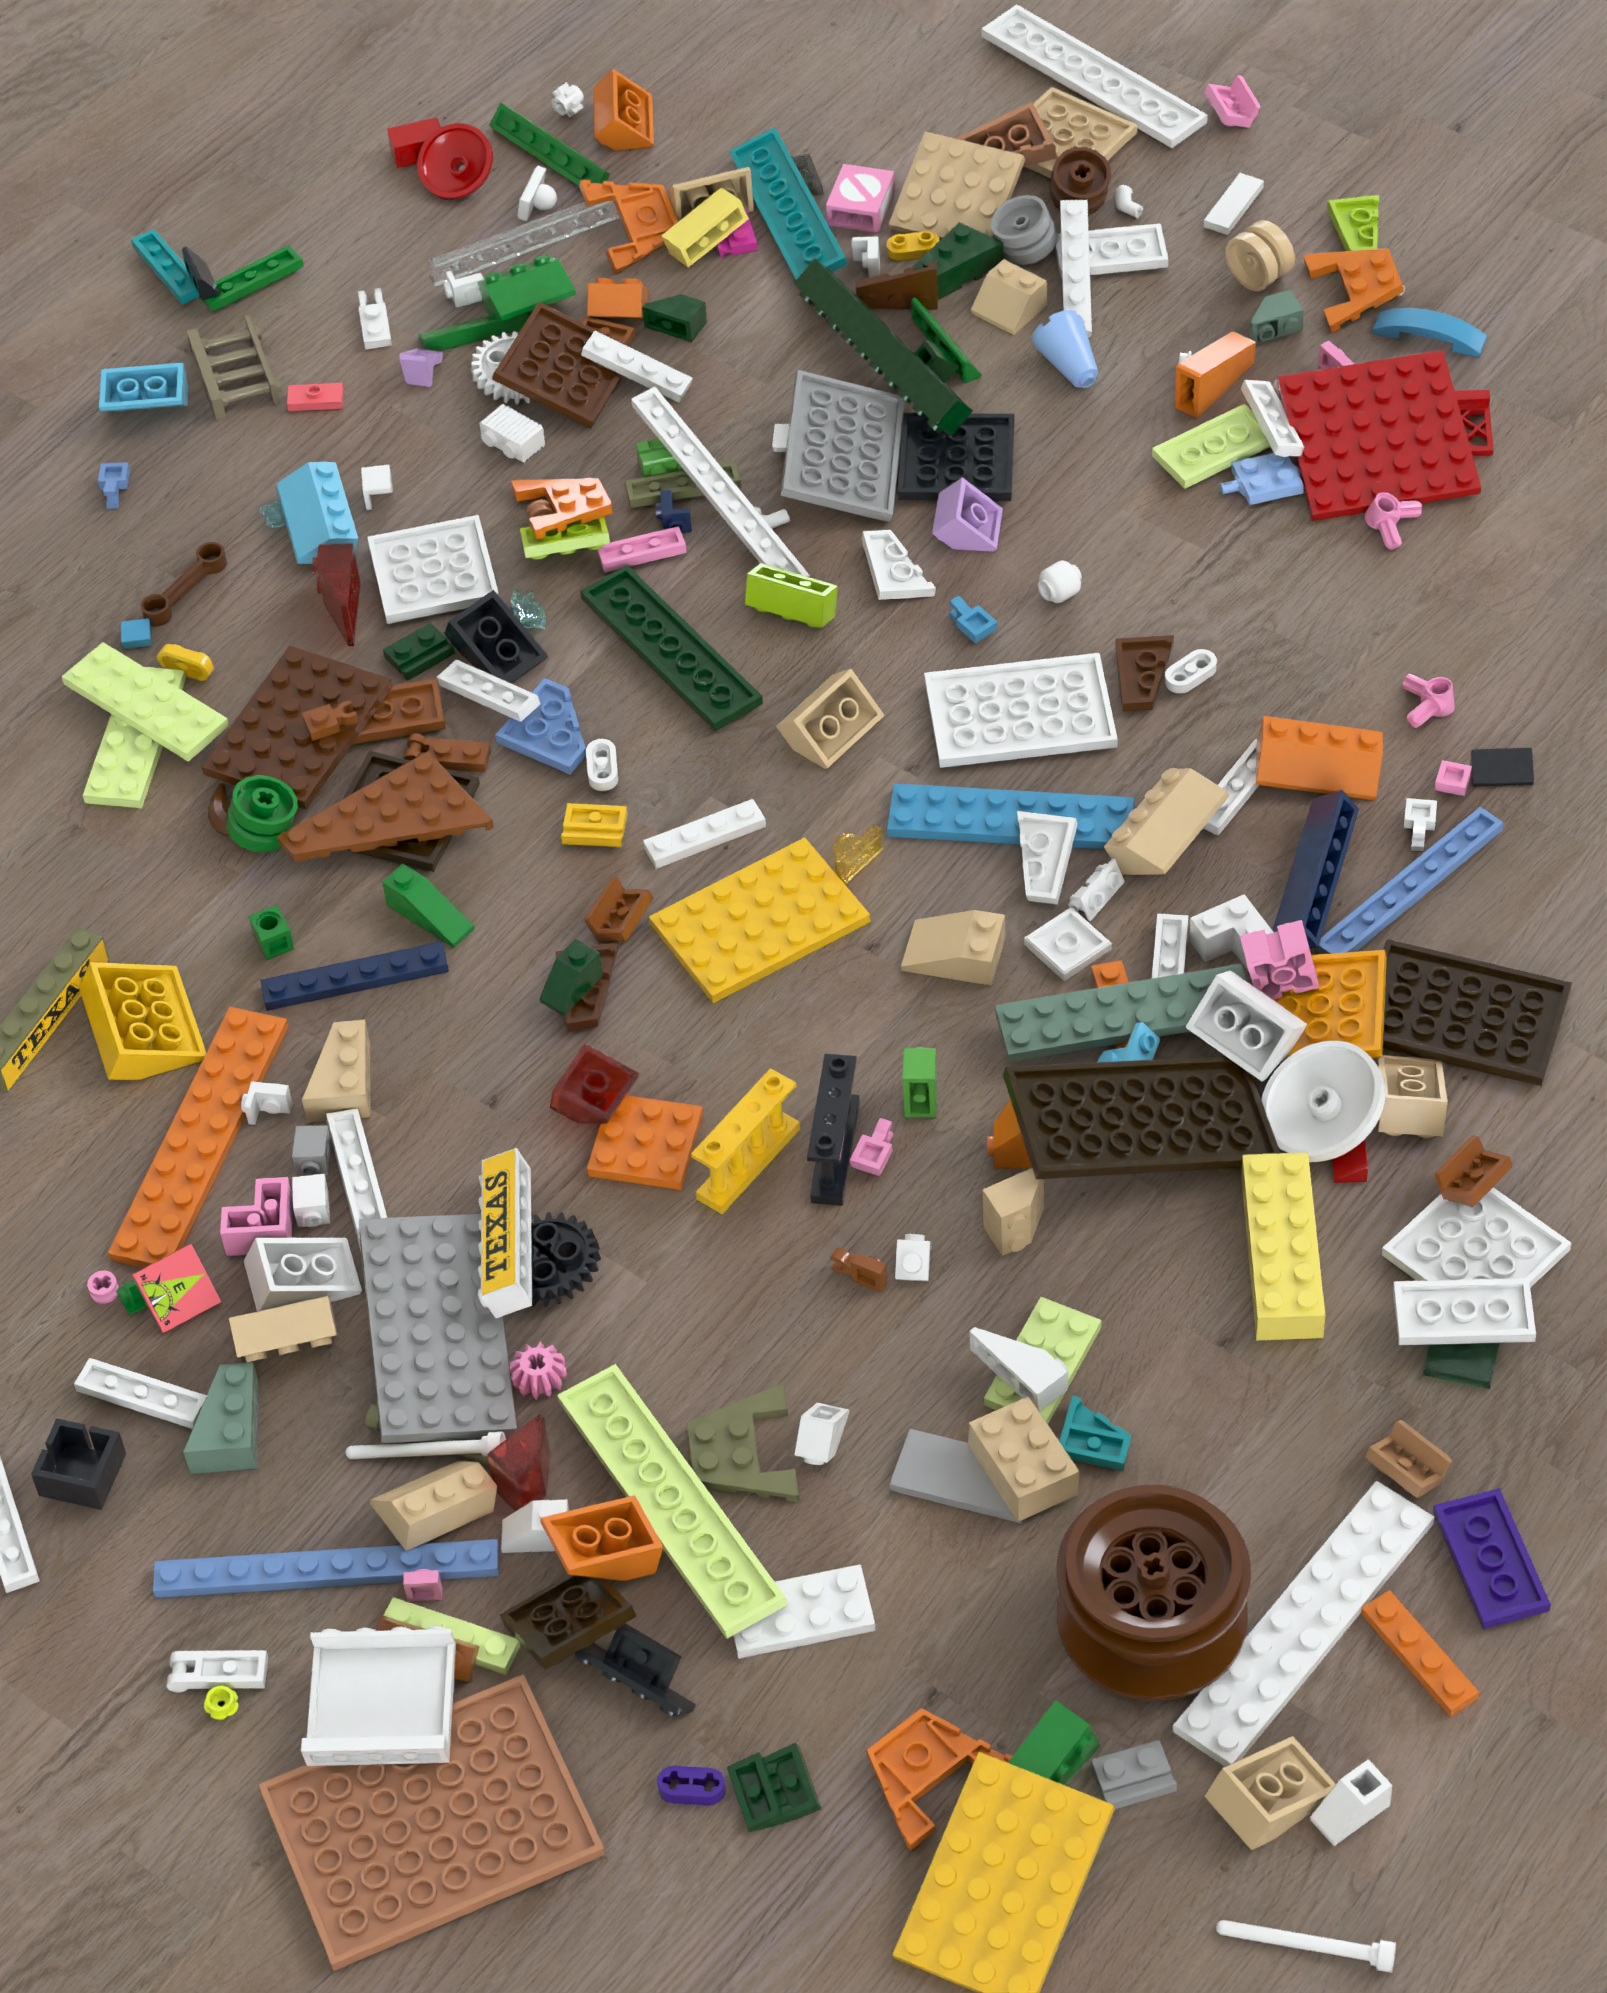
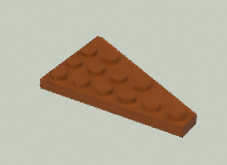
(403, 805)

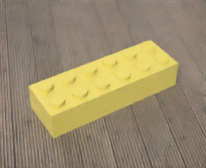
(1282, 1246)

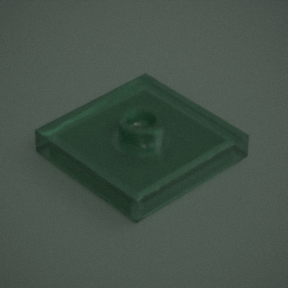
(1462, 1363)

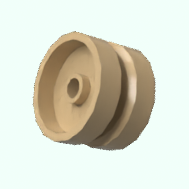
(1260, 255)

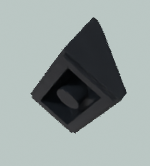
(200, 275)
(1502, 767)

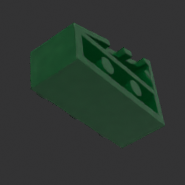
(961, 257)

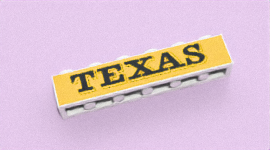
(505, 1234)

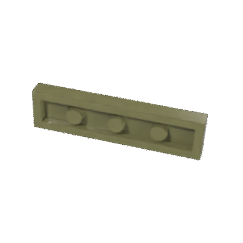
(647, 489)

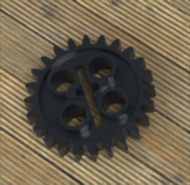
(570, 1247)

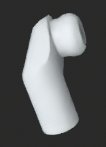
(775, 519)

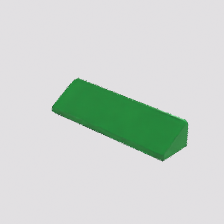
(470, 332)
(936, 334)

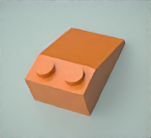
(605, 1540)

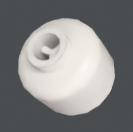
(1059, 582)

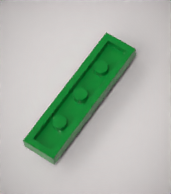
(255, 277)

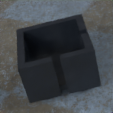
(81, 1473)

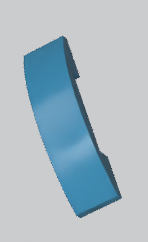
(1433, 325)

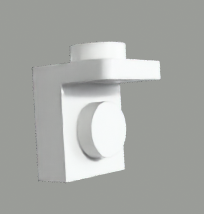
(867, 250)
(266, 1097)

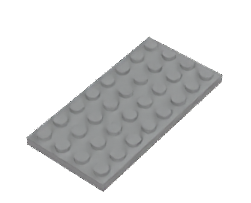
(431, 1339)

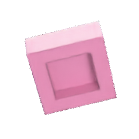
(1453, 778)
(422, 1585)

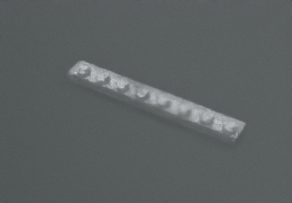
(520, 240)

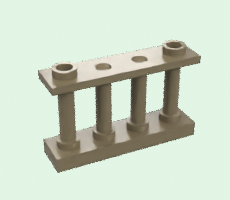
(213, 381)

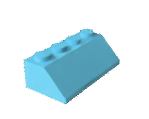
(315, 509)

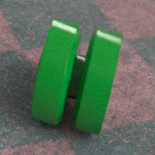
(260, 812)

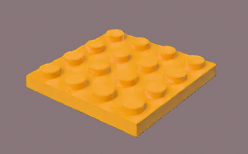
(1347, 1003)

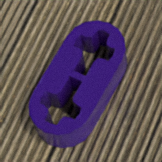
(691, 1785)

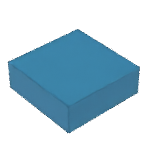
(136, 633)

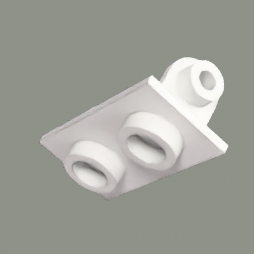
(1099, 889)

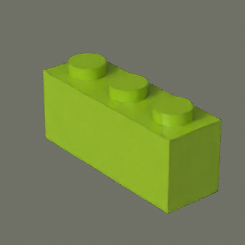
(791, 595)

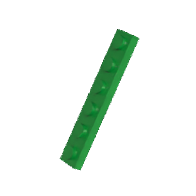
(546, 146)

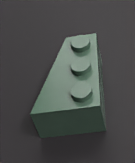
(227, 1424)

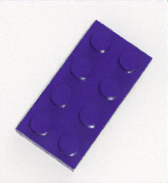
(1491, 1558)

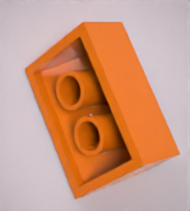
(622, 113)

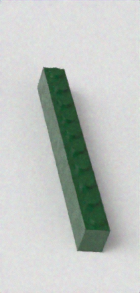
(883, 347)

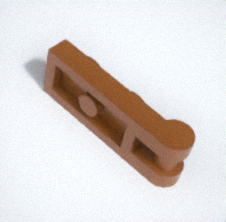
(451, 753)

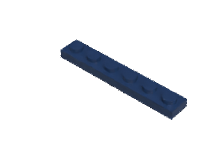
(354, 975)

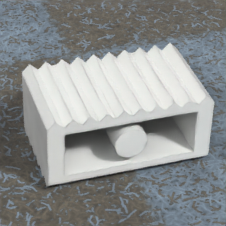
(512, 433)

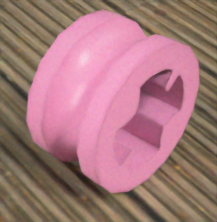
(101, 1279)

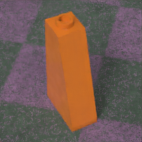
(1211, 372)

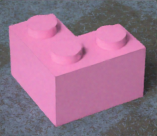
(267, 1218)

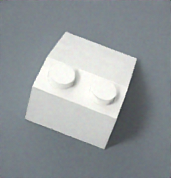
(300, 1270)

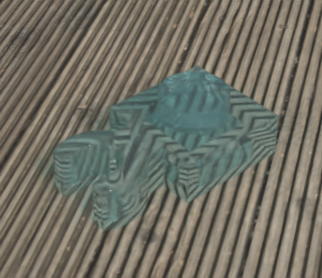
(526, 611)

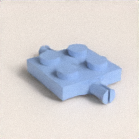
(1264, 478)

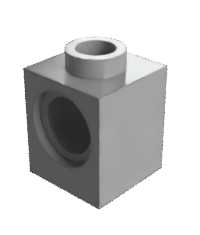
(312, 1150)

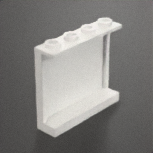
(380, 1697)

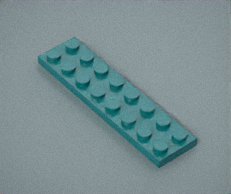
(787, 204)

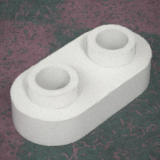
(1190, 671)
(602, 765)

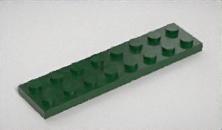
(671, 648)

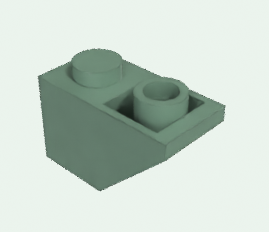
(1277, 317)

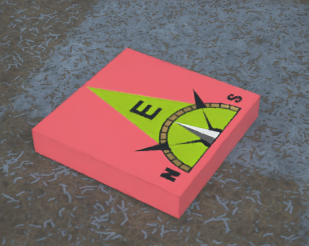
(176, 1288)

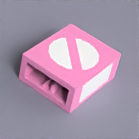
(860, 198)

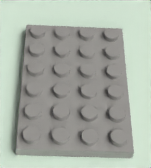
(843, 446)

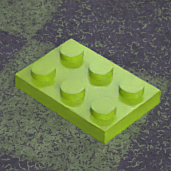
(577, 536)

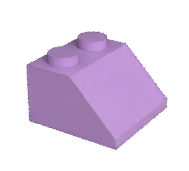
(967, 518)

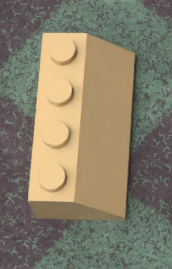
(1165, 822)

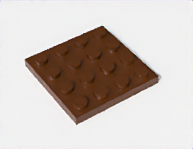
(549, 367)

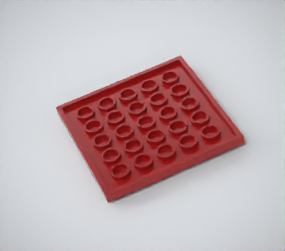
(1379, 431)

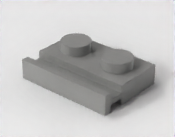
(1134, 1775)

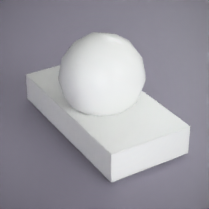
(536, 195)

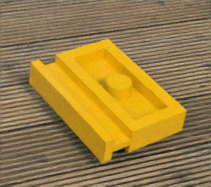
(594, 825)

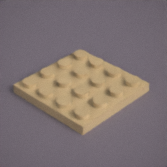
(1079, 124)
(955, 184)

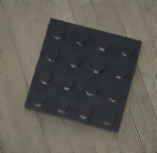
(977, 452)

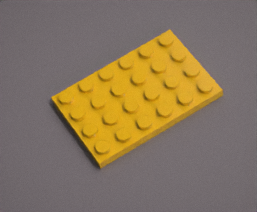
(759, 920)
(1003, 1880)

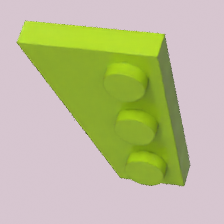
(1356, 221)

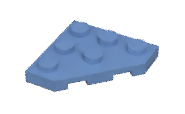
(548, 732)

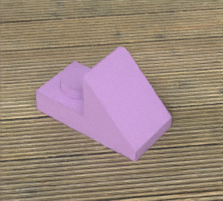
(419, 365)

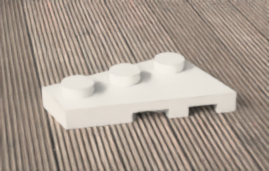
(892, 569)
(1045, 853)

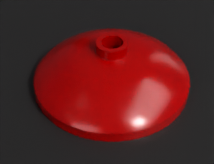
(447, 151)

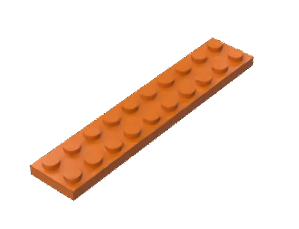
(198, 1139)

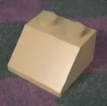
(1010, 297)
(1013, 1211)

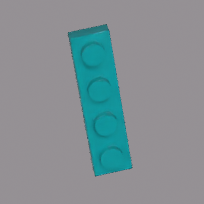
(165, 265)

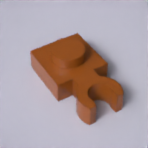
(326, 721)
(864, 1270)

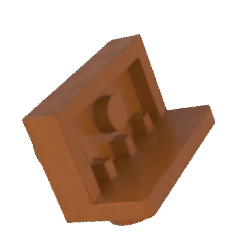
(617, 912)
(1471, 1172)

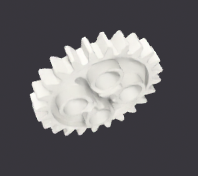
(485, 363)

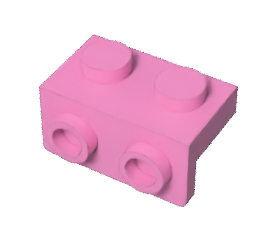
(1233, 104)

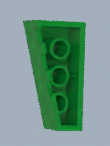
(1057, 1745)

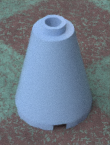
(1067, 347)

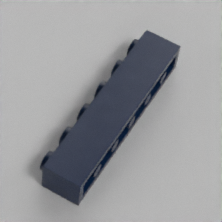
(1318, 864)

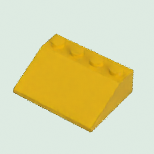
(140, 1019)

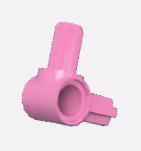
(1386, 512)
(1435, 698)

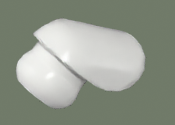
(1124, 202)

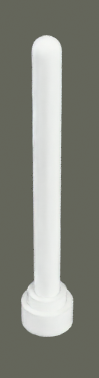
(482, 1446)
(1378, 1954)

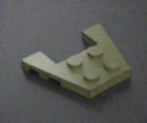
(726, 1449)

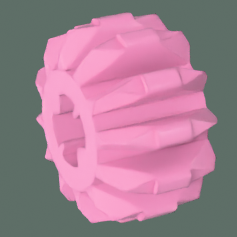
(538, 1370)

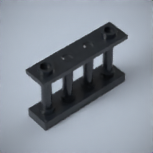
(833, 1129)

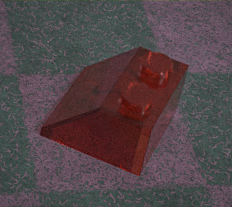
(592, 1087)
(522, 1464)

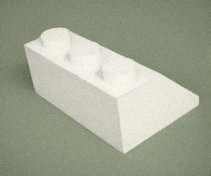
(1245, 1025)

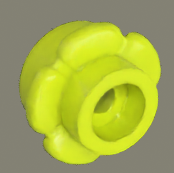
(215, 1697)

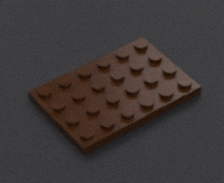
(271, 732)

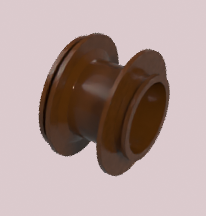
(1151, 1550)

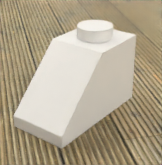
(820, 1433)
(523, 1528)

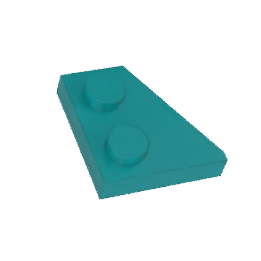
(1093, 1438)

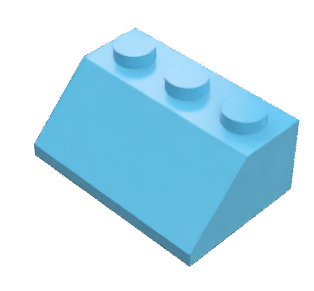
(143, 387)

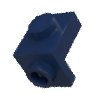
(670, 516)

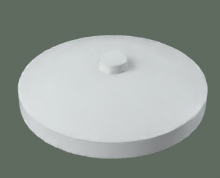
(1324, 1100)

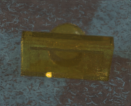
(855, 852)

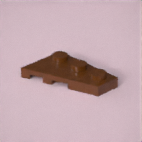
(898, 290)
(1141, 669)
(589, 1008)

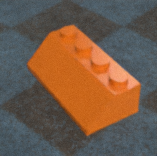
(1318, 757)

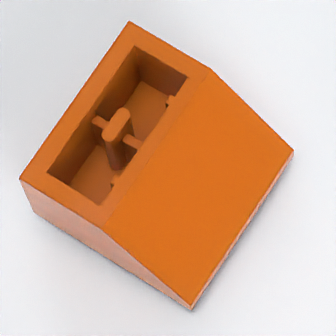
(616, 300)

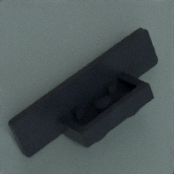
(640, 1665)

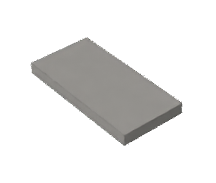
(946, 1474)

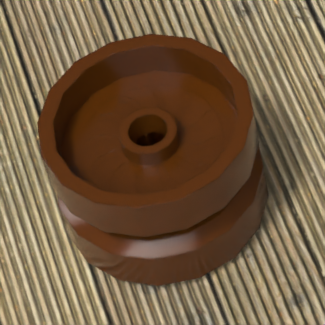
(1080, 175)

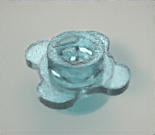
(273, 514)

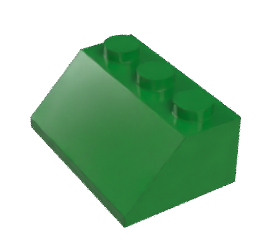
(524, 286)

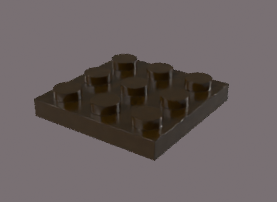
(567, 1617)

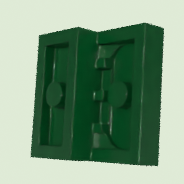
(773, 1788)

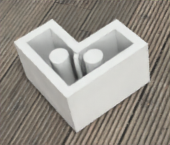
(1220, 929)

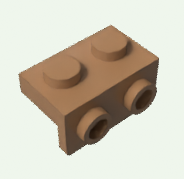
(1410, 1460)

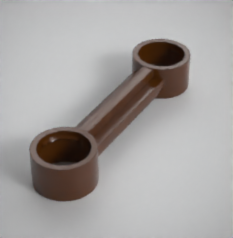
(184, 583)

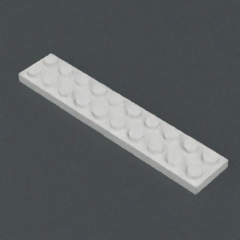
(1094, 76)
(1304, 1625)

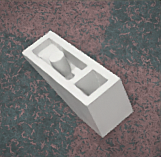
(1021, 1366)

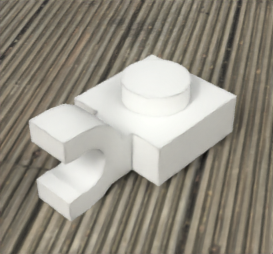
(1419, 816)

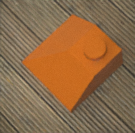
(1007, 1143)

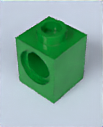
(271, 932)

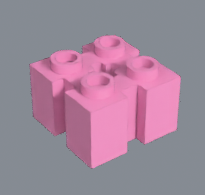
(1280, 960)

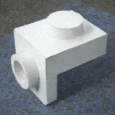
(463, 290)
(913, 1258)

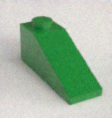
(425, 906)

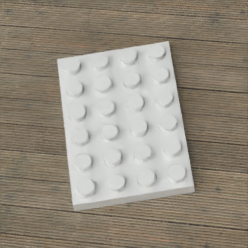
(1020, 710)

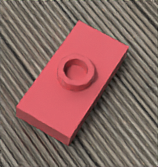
(315, 397)

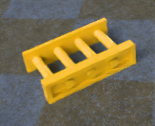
(746, 1141)

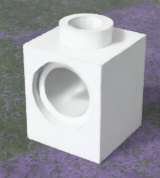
(311, 1200)

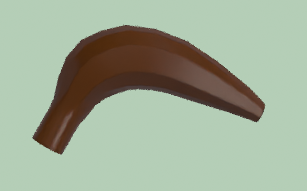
(218, 809)

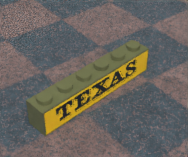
(46, 1004)

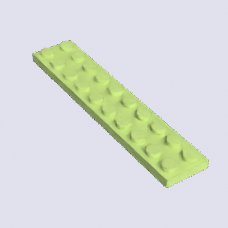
(676, 1502)

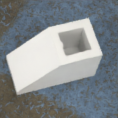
(1352, 1802)

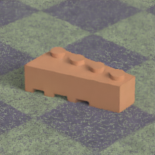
(1016, 132)

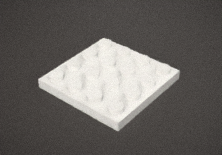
(432, 568)
(1476, 1242)

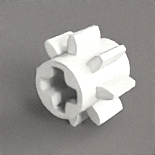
(567, 100)

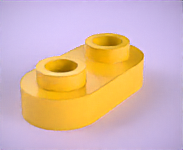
(910, 245)
(195, 664)

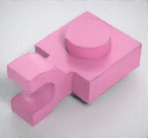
(874, 1152)

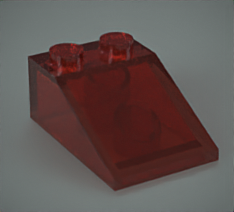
(339, 585)

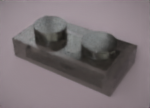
(808, 172)

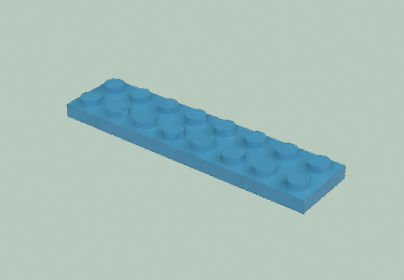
(993, 817)

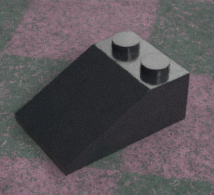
(494, 639)

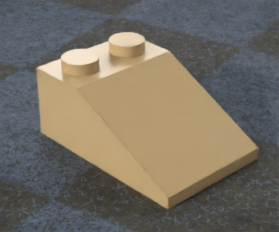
(956, 946)
(1413, 1097)
(1269, 1791)

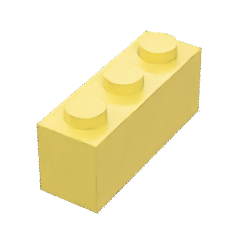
(705, 227)

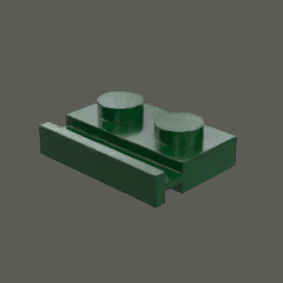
(418, 651)

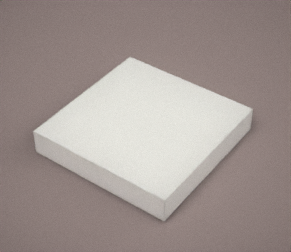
(1067, 944)

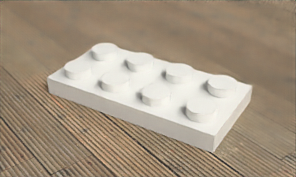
(1123, 249)
(1464, 1311)
(817, 1610)

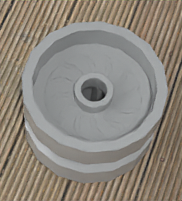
(1024, 229)

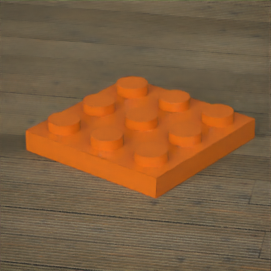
(646, 1143)

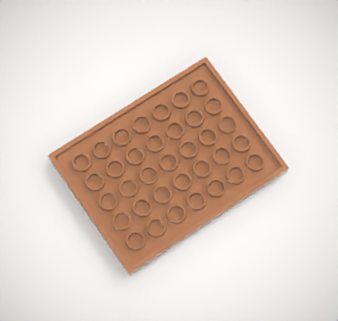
(428, 1842)

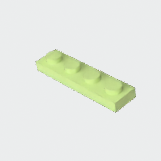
(495, 1649)

